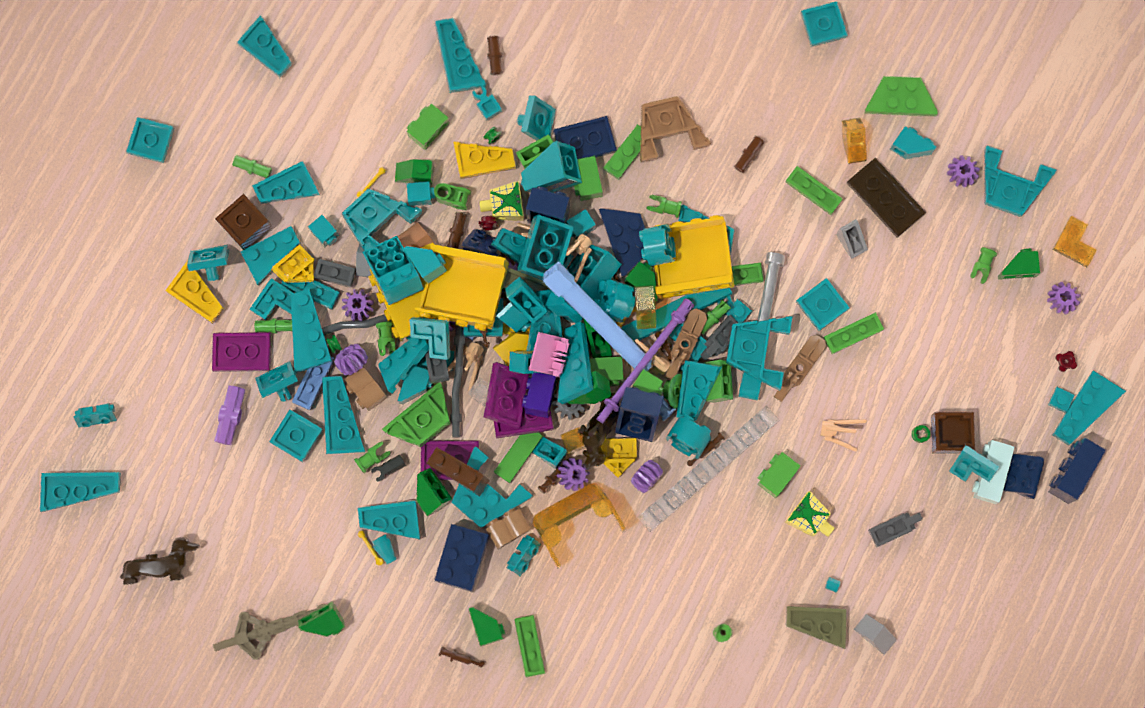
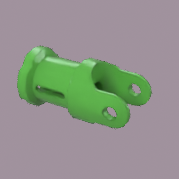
(665, 206)
(984, 263)
(385, 337)
(371, 458)
(718, 637)

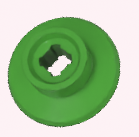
(672, 390)

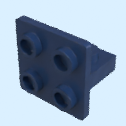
(481, 243)
(1024, 475)

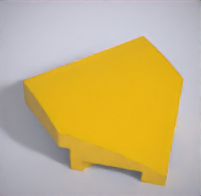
(295, 266)
(514, 342)
(620, 454)

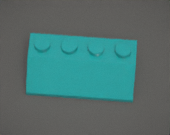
(598, 267)

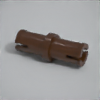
(494, 55)
(749, 154)
(457, 230)

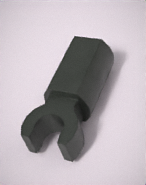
(389, 467)

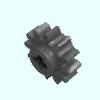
(573, 410)

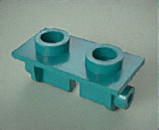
(86, 417)
(519, 563)

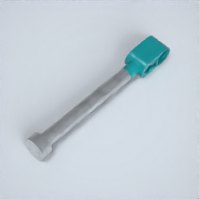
(749, 385)

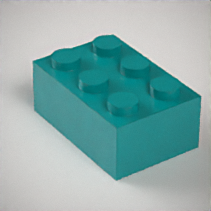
(544, 246)

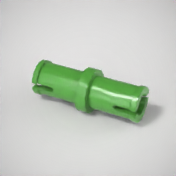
(251, 167)
(714, 315)
(273, 325)

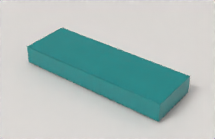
(320, 293)

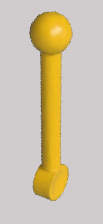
(381, 171)
(379, 561)

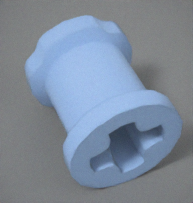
(666, 410)

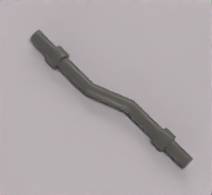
(354, 324)
(456, 417)

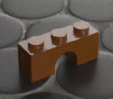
(458, 471)

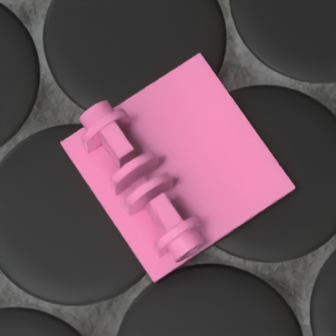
(548, 354)

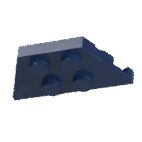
(624, 237)

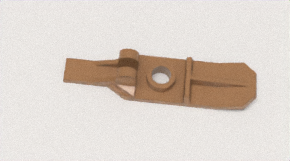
(689, 333)
(806, 358)

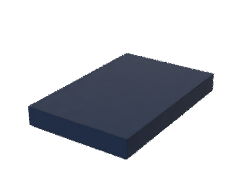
(588, 137)

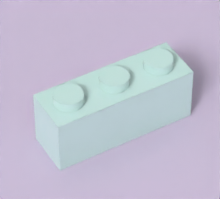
(1000, 455)

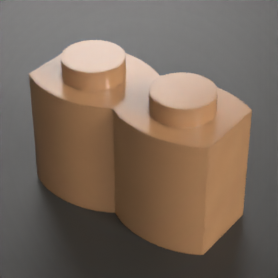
(365, 388)
(507, 529)

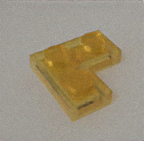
(1070, 244)

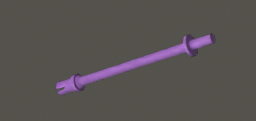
(677, 317)

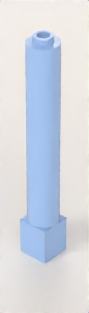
(563, 285)

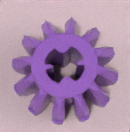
(970, 173)
(1069, 294)
(350, 307)
(351, 359)
(579, 475)
(646, 476)

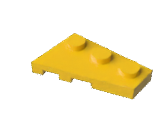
(481, 160)
(195, 294)

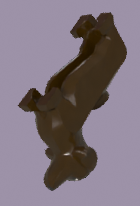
(595, 435)
(161, 566)

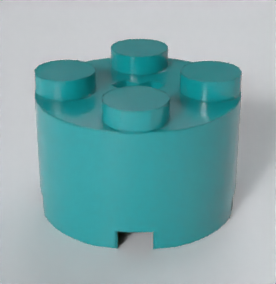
(658, 245)
(615, 299)
(689, 437)

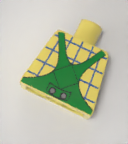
(504, 203)
(810, 516)

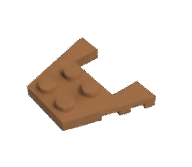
(666, 119)

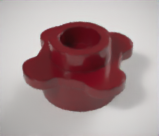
(488, 223)
(1066, 356)

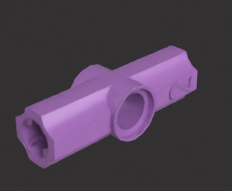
(229, 415)

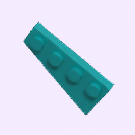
(458, 63)
(513, 244)
(308, 337)
(576, 371)
(1088, 405)
(340, 425)
(73, 488)

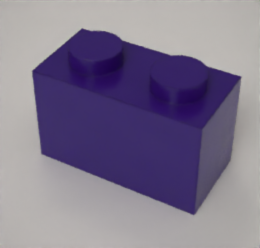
(540, 394)

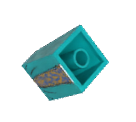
(553, 169)

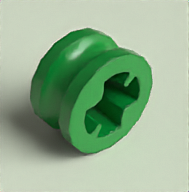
(492, 135)
(334, 344)
(919, 428)

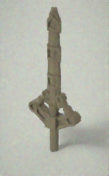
(262, 632)

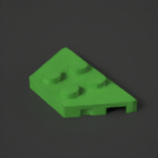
(901, 97)
(421, 419)

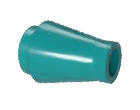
(384, 548)

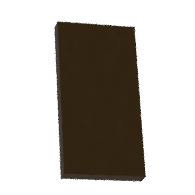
(886, 197)

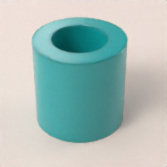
(832, 584)

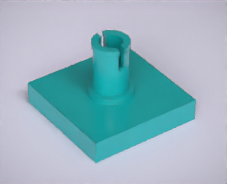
(537, 119)
(209, 260)
(277, 381)

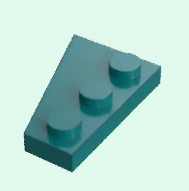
(264, 47)
(286, 185)
(268, 252)
(547, 324)
(400, 361)
(695, 387)
(391, 518)

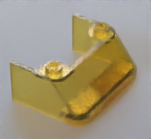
(569, 507)

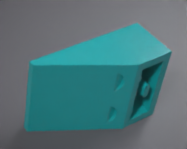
(393, 270)

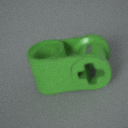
(453, 197)

